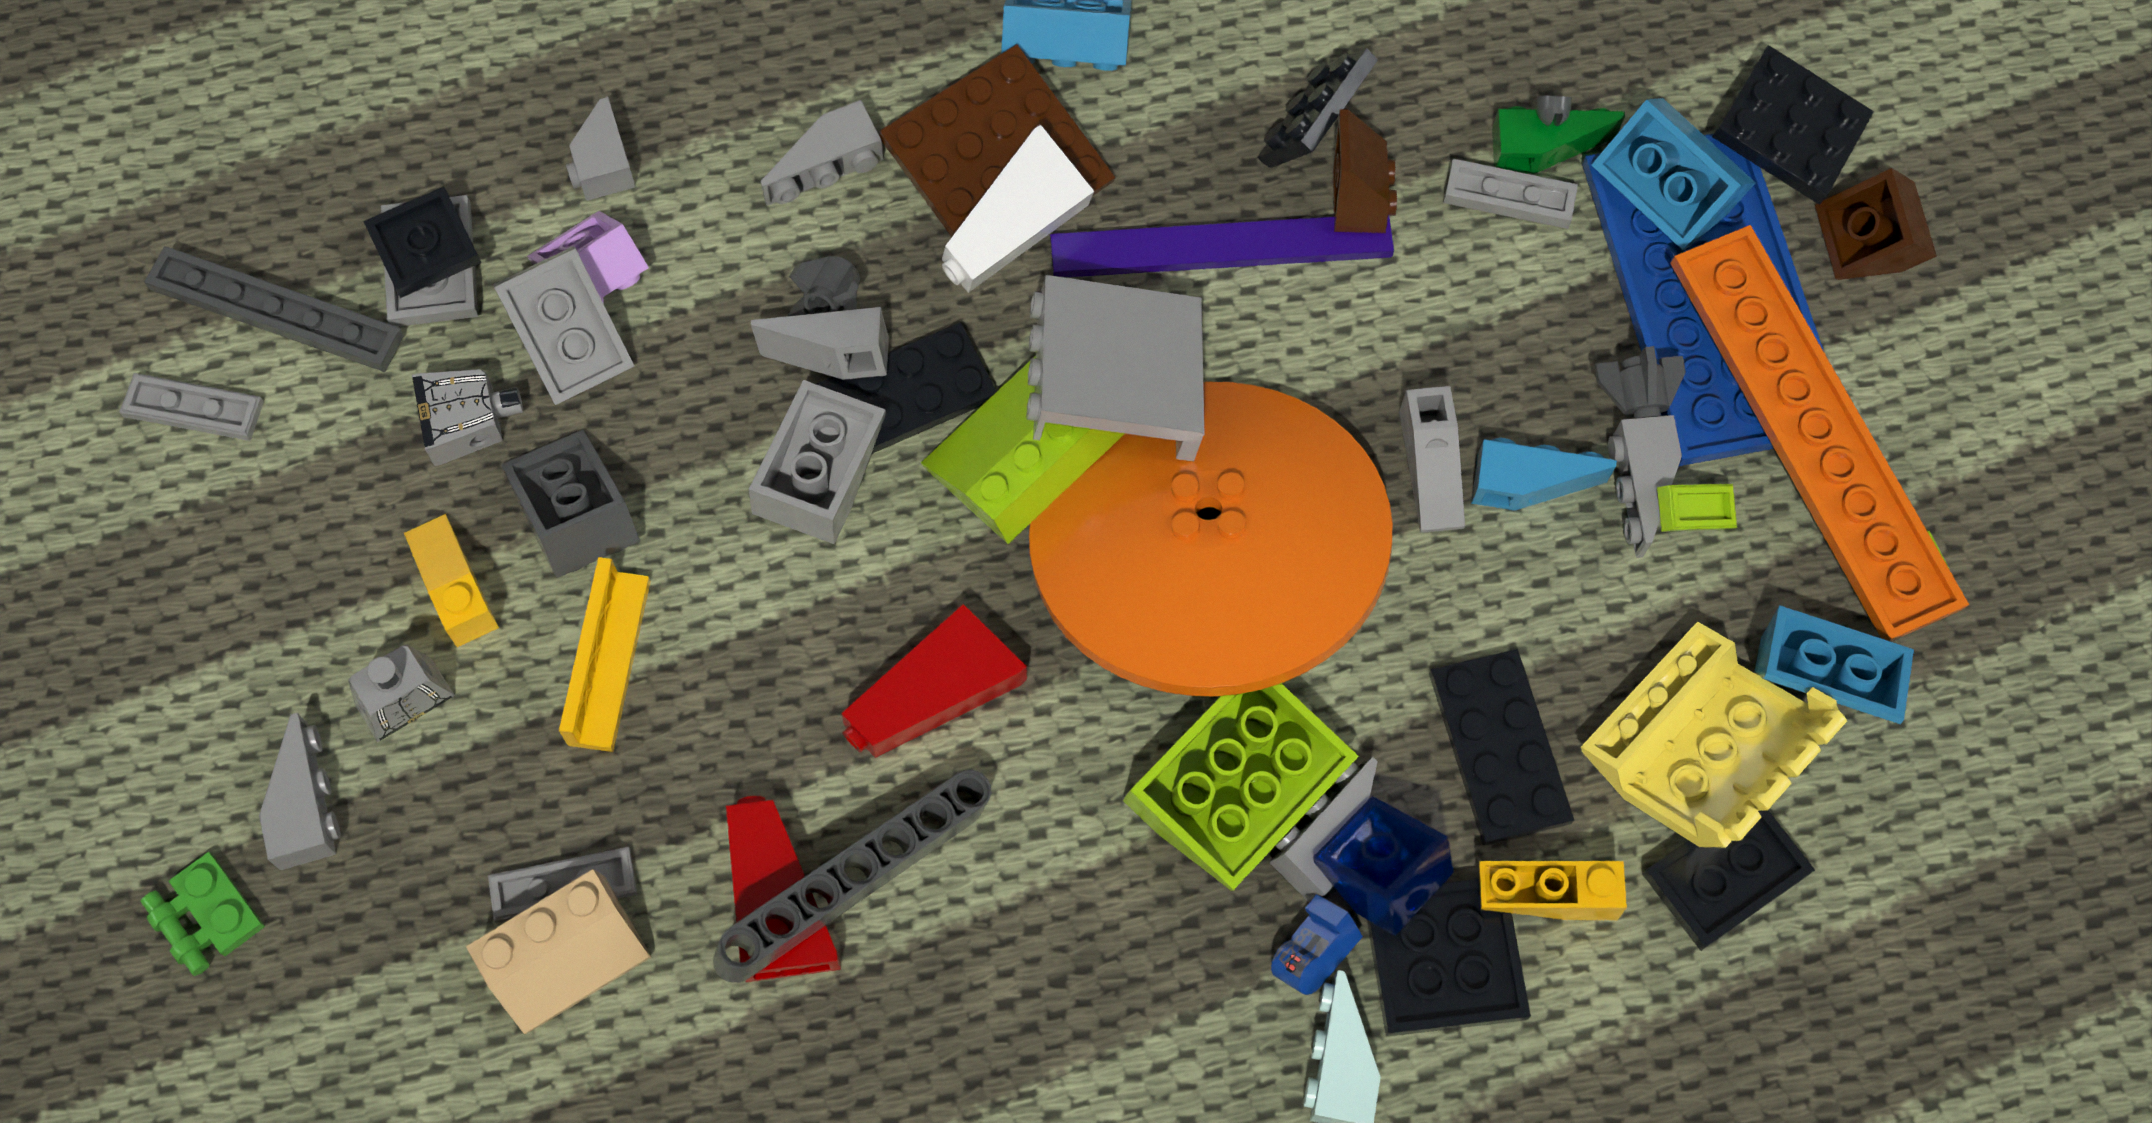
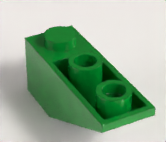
(1530, 146)

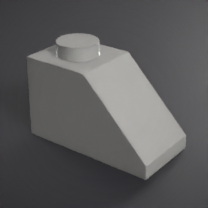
(599, 155)

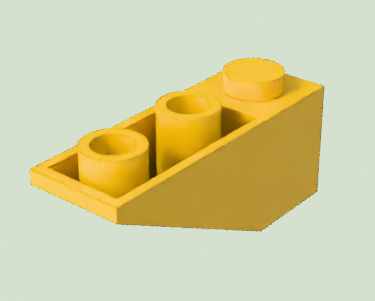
(1554, 888)

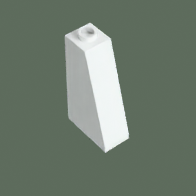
(1018, 210)

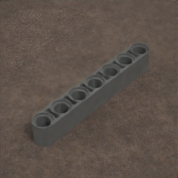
(838, 888)

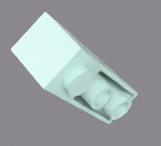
(1347, 1070)

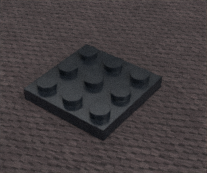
(1793, 124)
(1449, 966)

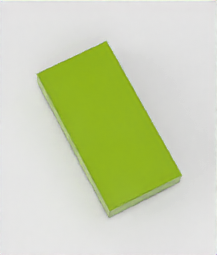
(1697, 507)

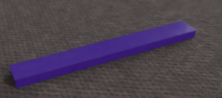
(1212, 247)

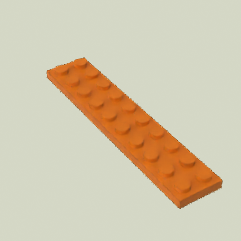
(1819, 435)

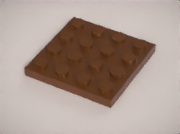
(973, 129)

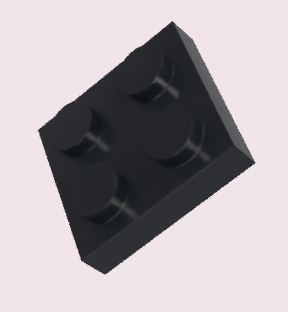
(422, 242)

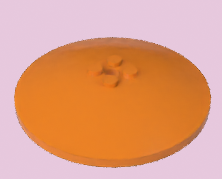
(1226, 597)

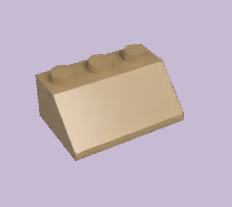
(559, 951)

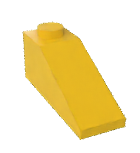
(450, 581)

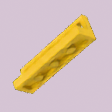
(604, 658)

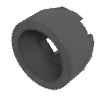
(1553, 109)

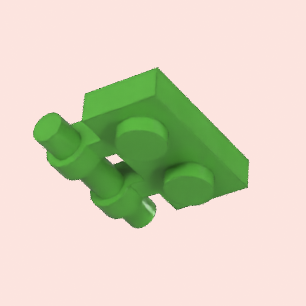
(215, 904)

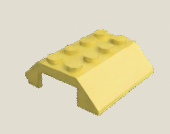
(1709, 741)

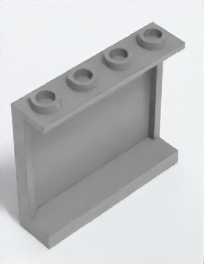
(1117, 361)

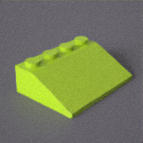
(1005, 472)
(1240, 780)

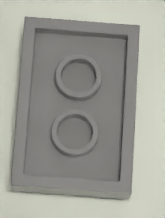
(443, 300)
(564, 325)

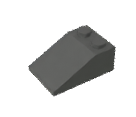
(571, 503)

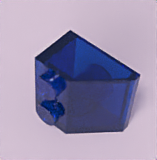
(1386, 864)

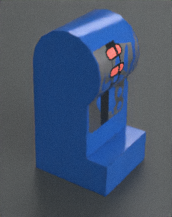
(1316, 947)

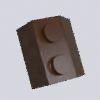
(1361, 178)
(1876, 227)

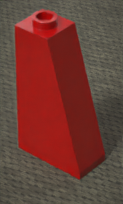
(934, 683)
(762, 869)

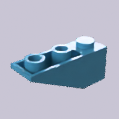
(1523, 476)

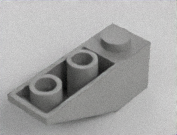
(829, 149)
(831, 343)
(1433, 457)
(1646, 459)
(294, 807)
(1325, 819)

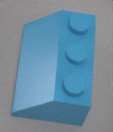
(1069, 31)
(1672, 172)
(1838, 661)

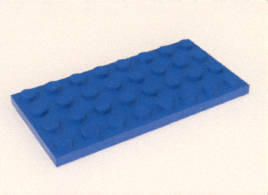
(1709, 405)

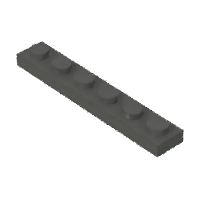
(274, 308)

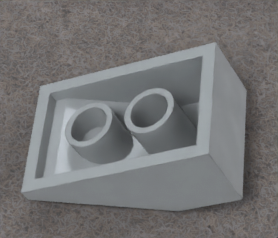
(816, 462)

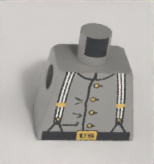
(461, 412)
(397, 690)

